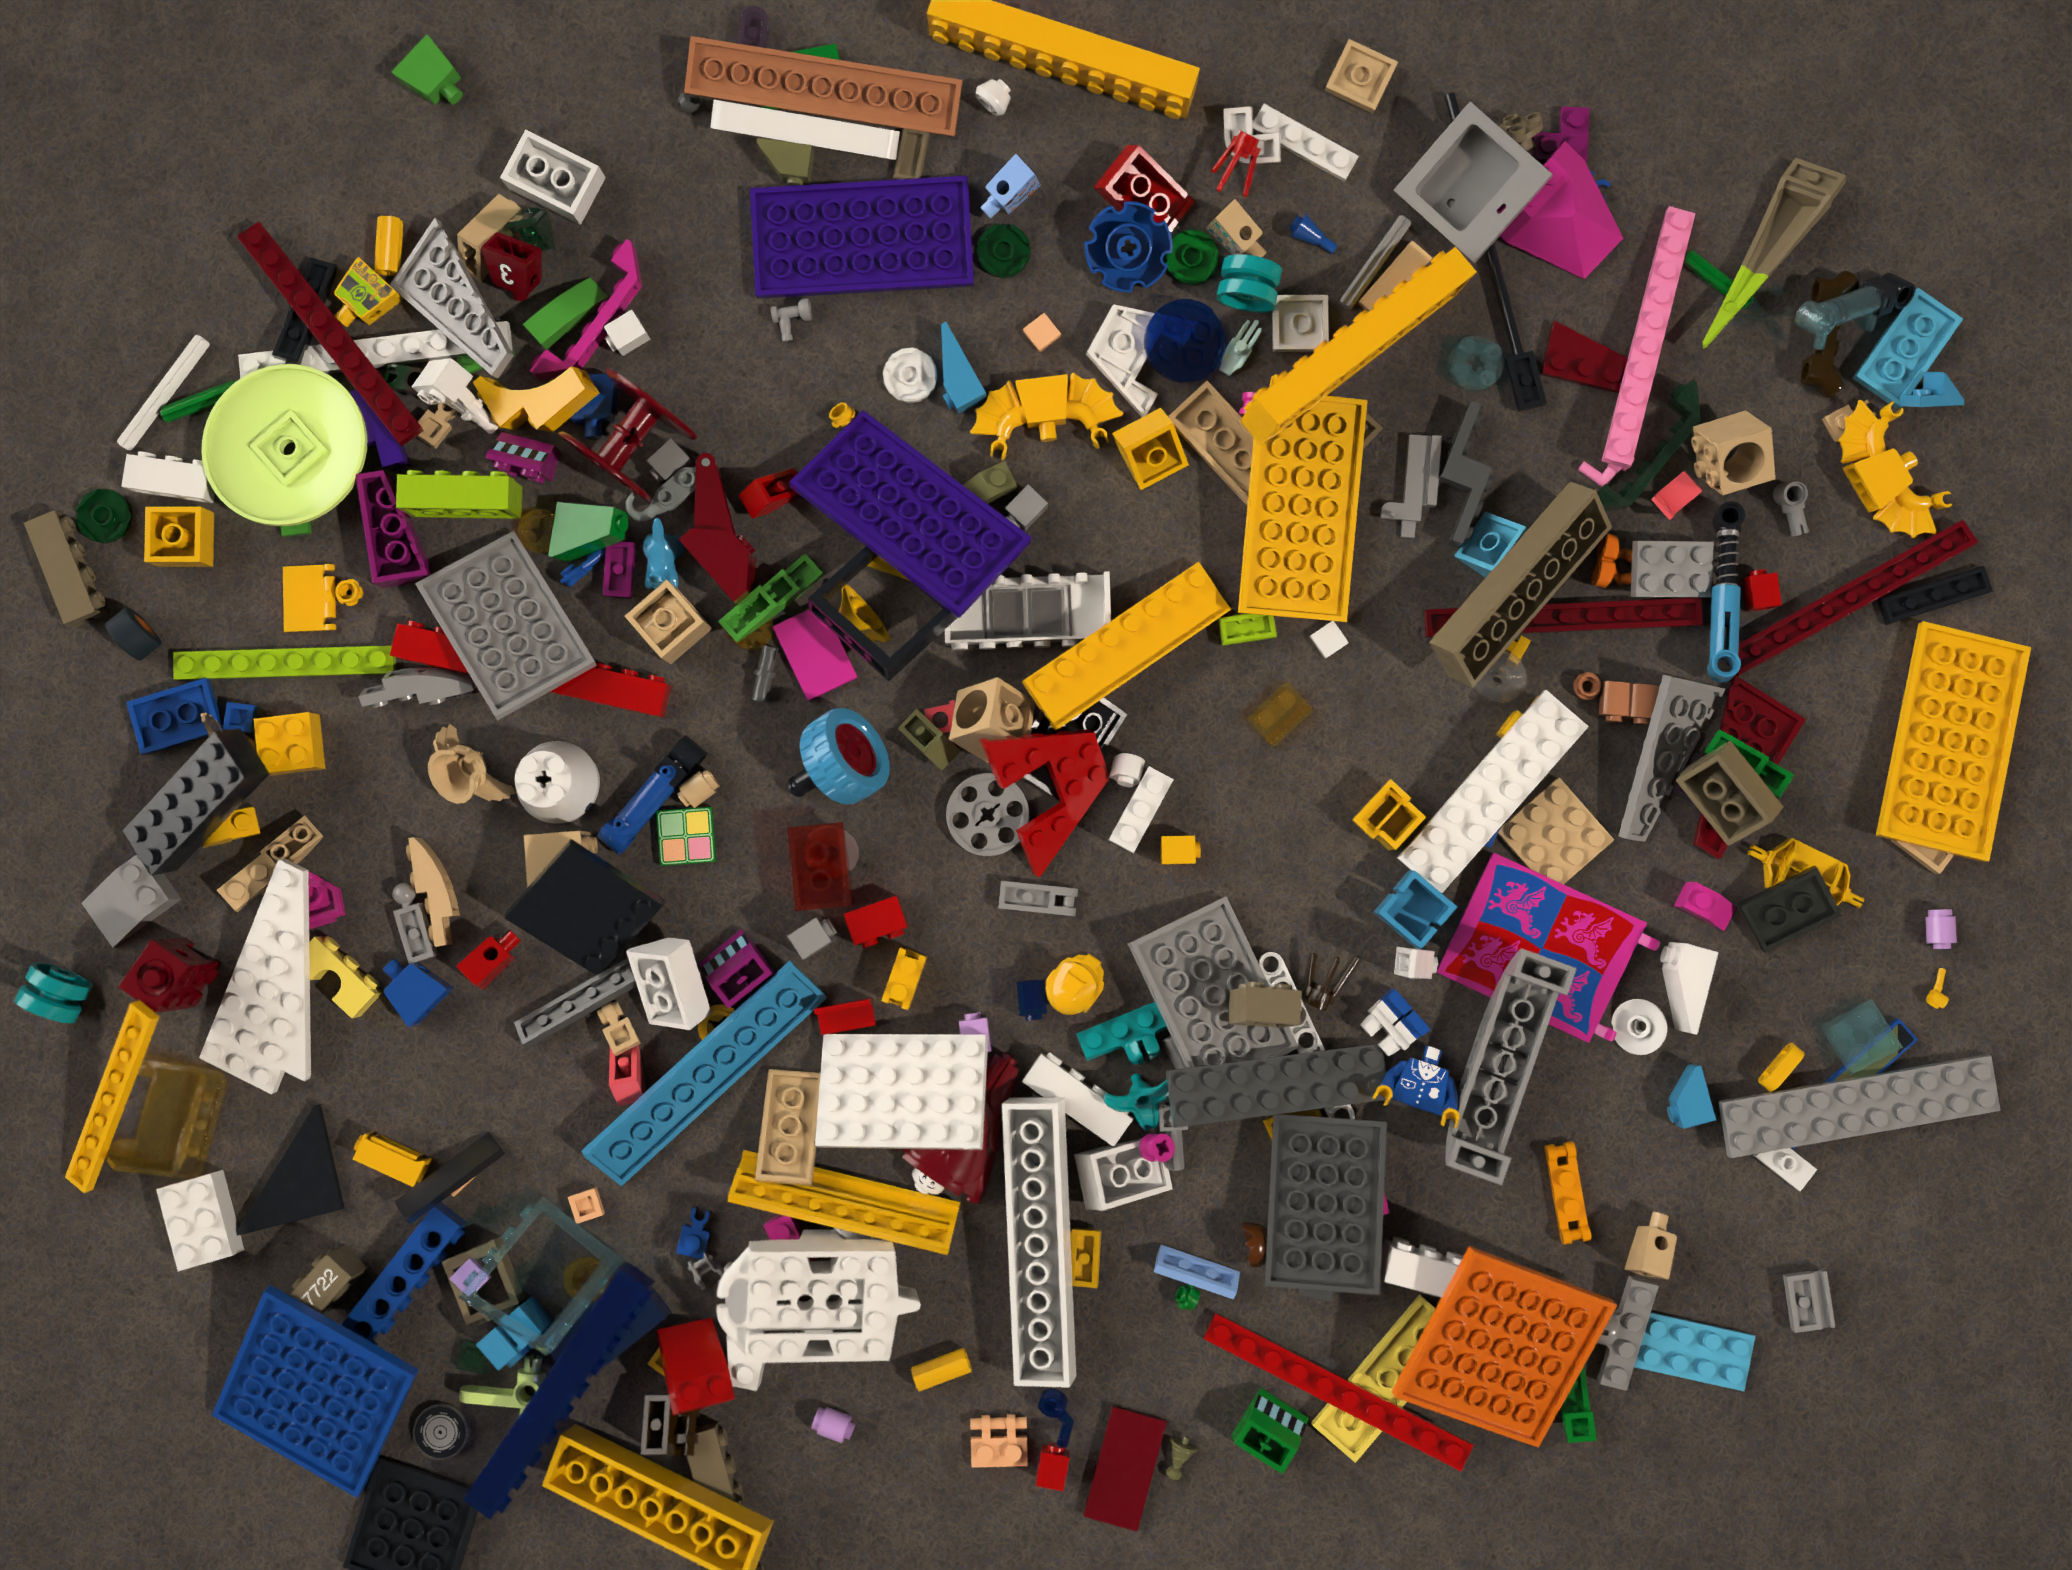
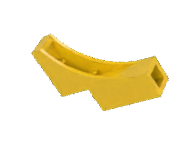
(542, 406)

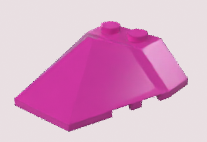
(1566, 218)

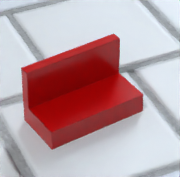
(845, 1016)

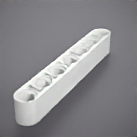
(804, 129)

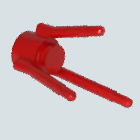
(1243, 146)

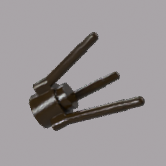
(1321, 995)

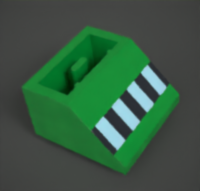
(1270, 1430)

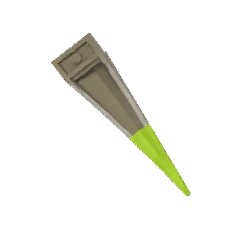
(1796, 206)

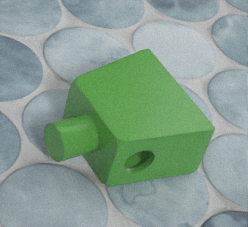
(429, 73)

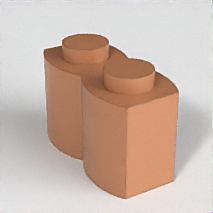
(1627, 701)

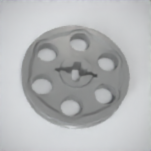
(973, 811)

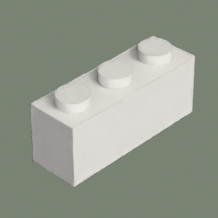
(167, 477)
(1140, 809)

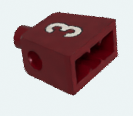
(513, 264)

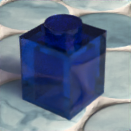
(1031, 999)

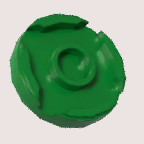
(1192, 265)

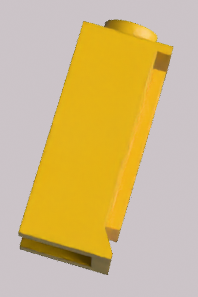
(391, 1158)

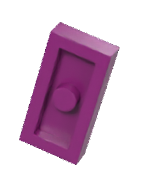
(619, 570)

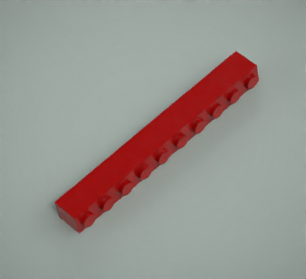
(596, 685)

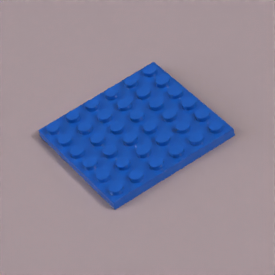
(314, 1391)

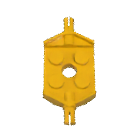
(1794, 857)

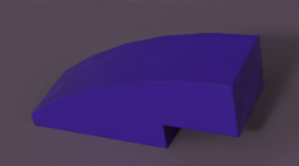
(378, 436)

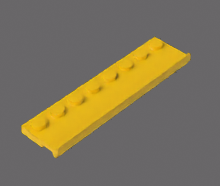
(1126, 646)
(852, 1206)

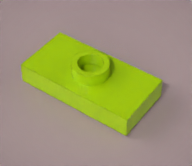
(1246, 628)

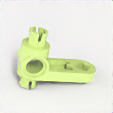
(506, 1397)

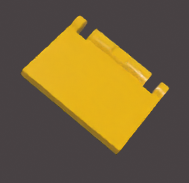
(308, 598)

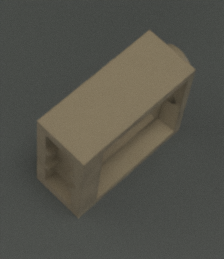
(507, 1275)

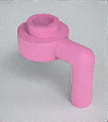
(1598, 477)

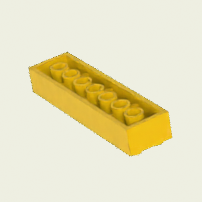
(656, 1502)

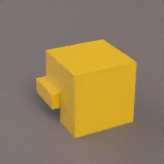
(1389, 816)

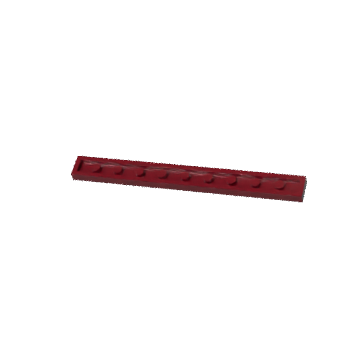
(330, 333)
(1854, 595)
(1596, 616)

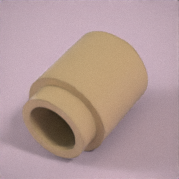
(698, 788)

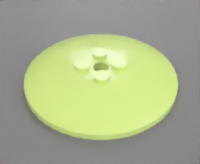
(255, 423)

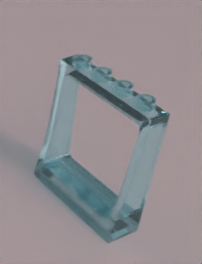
(549, 1340)

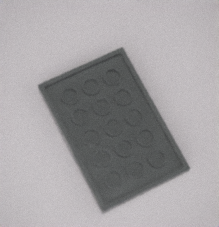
(1326, 1204)

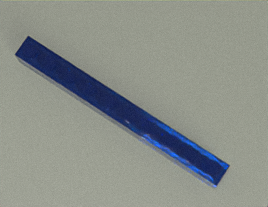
(558, 1391)

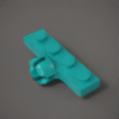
(1126, 1031)

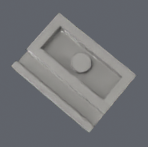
(1808, 1300)

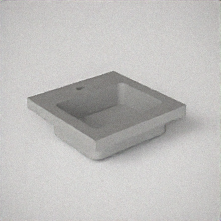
(1469, 178)

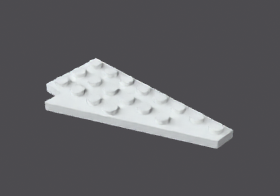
(266, 1007)

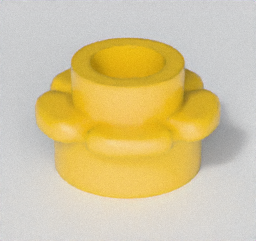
(841, 415)
(342, 589)

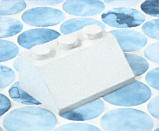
(669, 983)

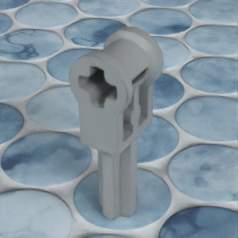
(1165, 1124)

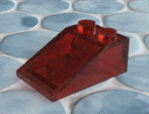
(820, 866)

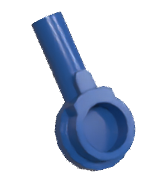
(573, 574)

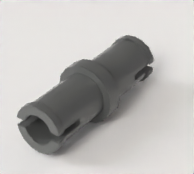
(764, 673)

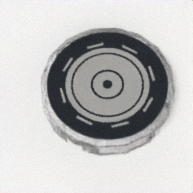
(441, 1431)

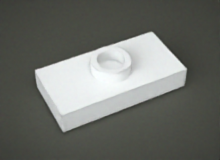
(1788, 1166)

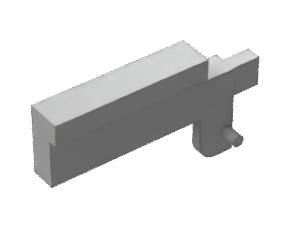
(1419, 483)

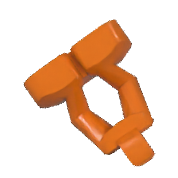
(1605, 566)

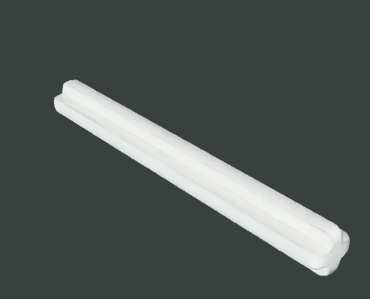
(163, 392)

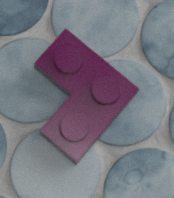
(1572, 129)

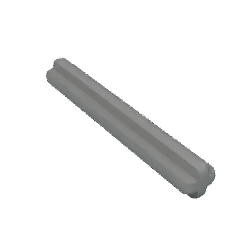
(1375, 262)

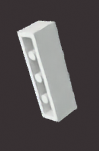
(1081, 1100)

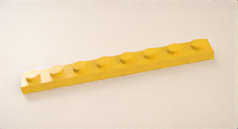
(112, 1096)

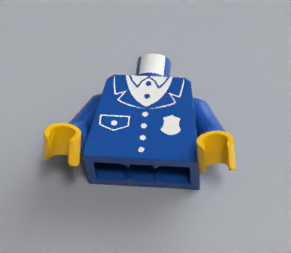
(1422, 1086)

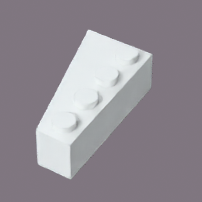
(742, 1374)

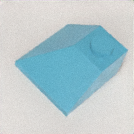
(1489, 543)

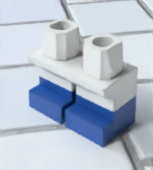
(1401, 1031)

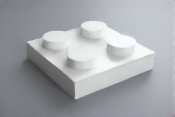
(1299, 322)

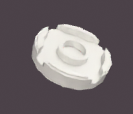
(910, 383)

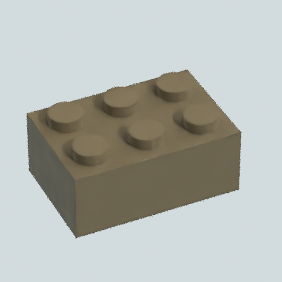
(1729, 793)

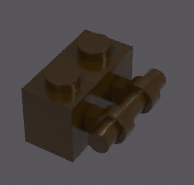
(663, 1432)

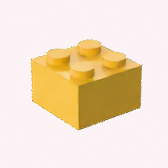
(179, 536)
(290, 743)

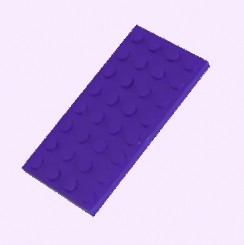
(861, 237)
(910, 513)

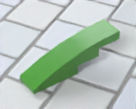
(771, 598)

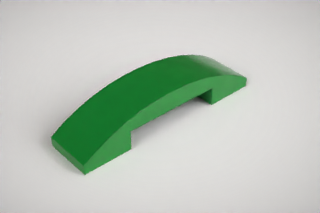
(1576, 1413)

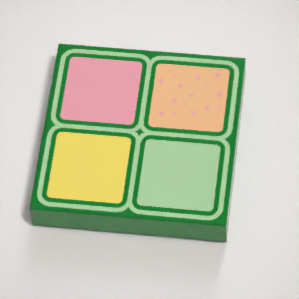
(686, 836)

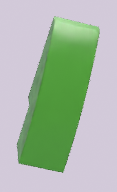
(565, 312)

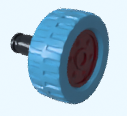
(841, 758)

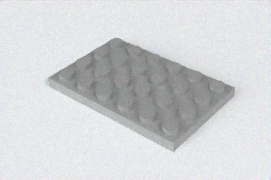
(505, 625)
(1190, 977)

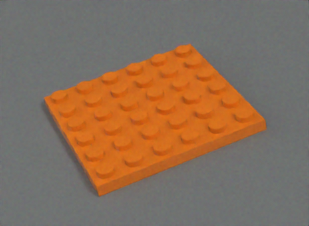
(1503, 1347)

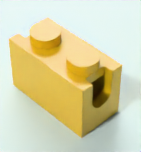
(904, 978)

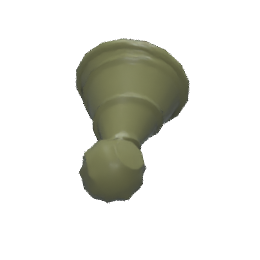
(1181, 1452)

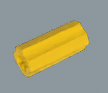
(388, 245)
(941, 1369)

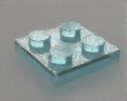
(1861, 1036)

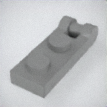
(1036, 898)

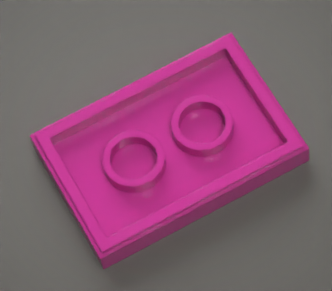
(814, 654)

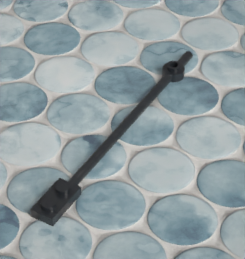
(1521, 366)

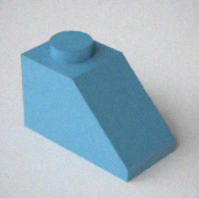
(1690, 1099)

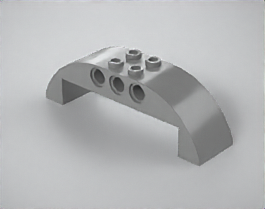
(1503, 1063)

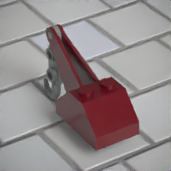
(713, 538)

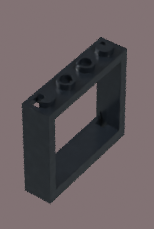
(859, 642)

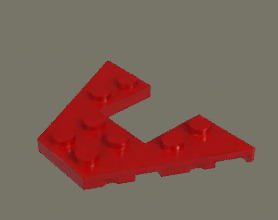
(1077, 775)

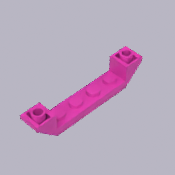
(625, 260)

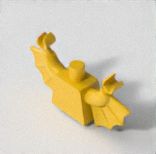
(1043, 406)
(1884, 475)

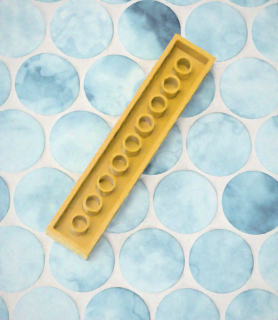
(1065, 53)
(1356, 345)

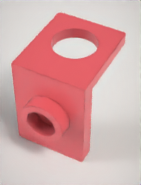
(1676, 494)
(947, 709)

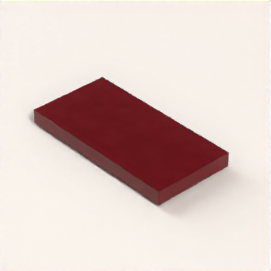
(1124, 1468)

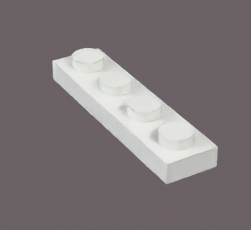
(1306, 143)

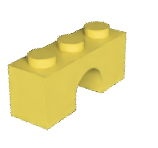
(356, 989)

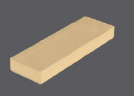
(1401, 269)

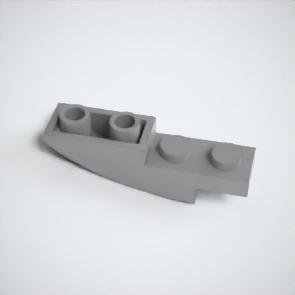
(428, 684)

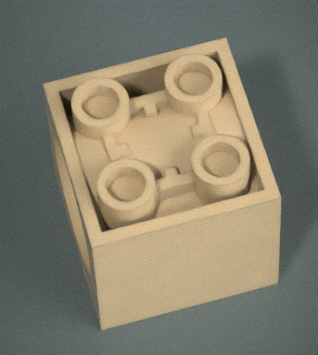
(1748, 466)
(668, 622)
(990, 712)
(542, 848)

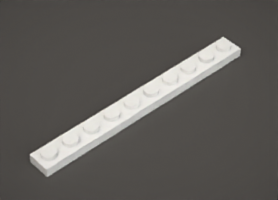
(380, 351)

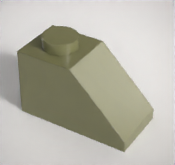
(789, 160)
(992, 483)
(929, 739)

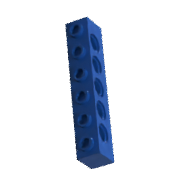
(438, 1219)

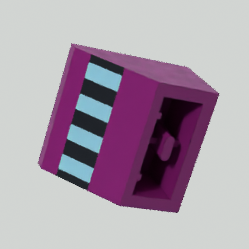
(524, 457)
(736, 969)

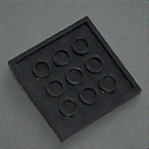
(584, 908)
(411, 1521)

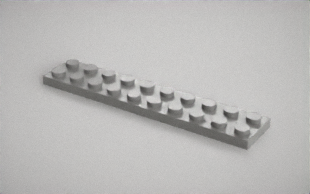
(1859, 1106)

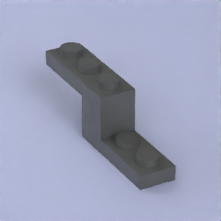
(1465, 475)

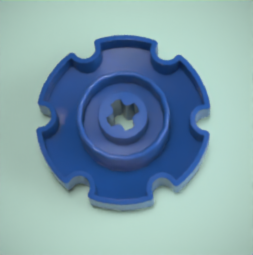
(1135, 224)

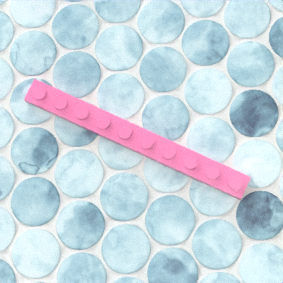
(1648, 338)

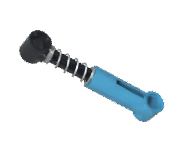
(1725, 595)

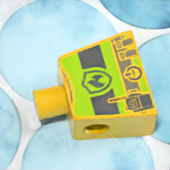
(364, 295)

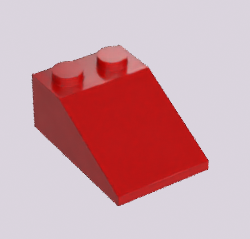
(1141, 179)
(694, 1366)

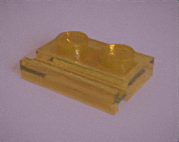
(1279, 714)

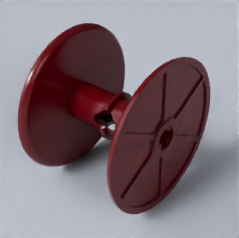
(629, 433)

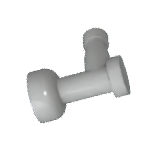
(784, 314)

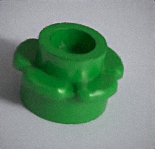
(1187, 1297)

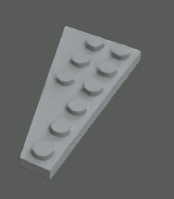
(445, 293)
(1666, 749)

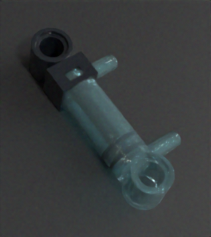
(1872, 300)

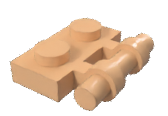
(999, 1450)

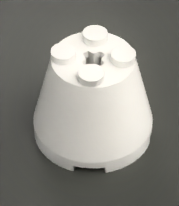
(572, 785)

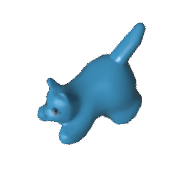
(661, 555)

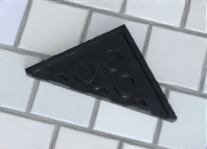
(302, 1182)

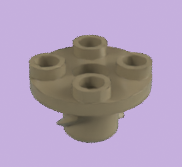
(1523, 129)

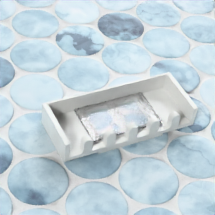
(1034, 612)

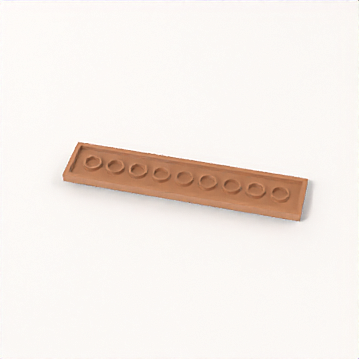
(822, 86)

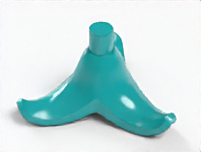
(1141, 1100)

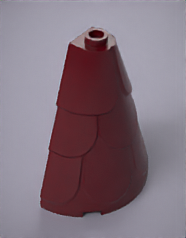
(971, 1169)

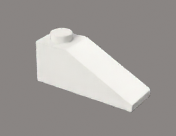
(1415, 963)

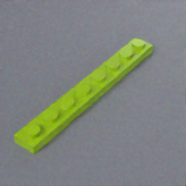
(283, 662)

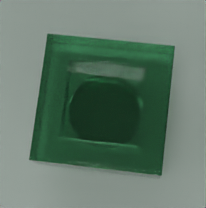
(471, 1358)

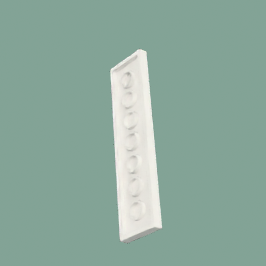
(1493, 791)

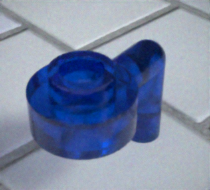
(1054, 1404)

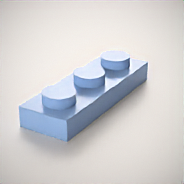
(1197, 1271)

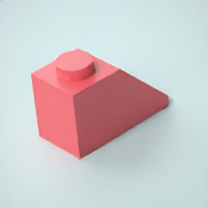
(626, 1076)

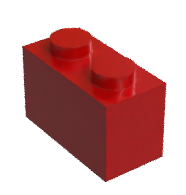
(876, 921)

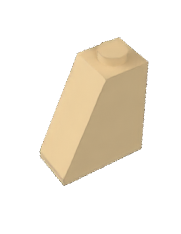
(480, 229)

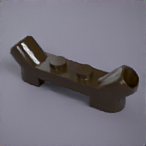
(1819, 367)

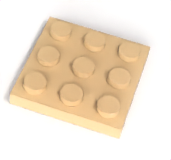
(1555, 833)

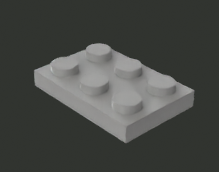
(1672, 569)

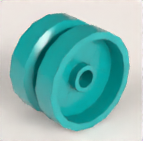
(1249, 283)
(53, 992)

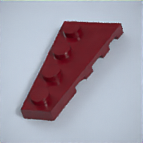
(1582, 360)

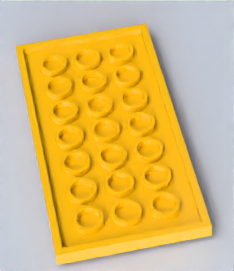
(1304, 514)
(1953, 741)

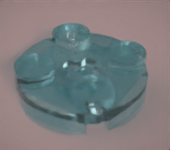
(1489, 355)

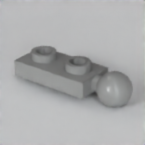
(413, 925)

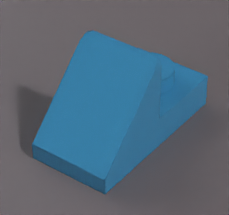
(1936, 391)

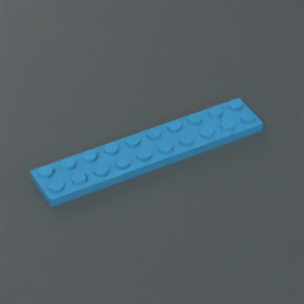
(704, 1073)

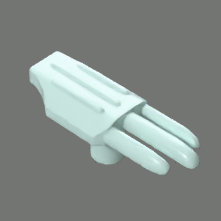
(1238, 350)

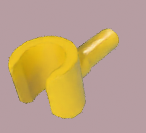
(1935, 997)

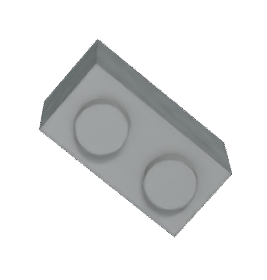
(813, 937)

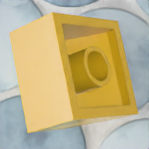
(1151, 448)

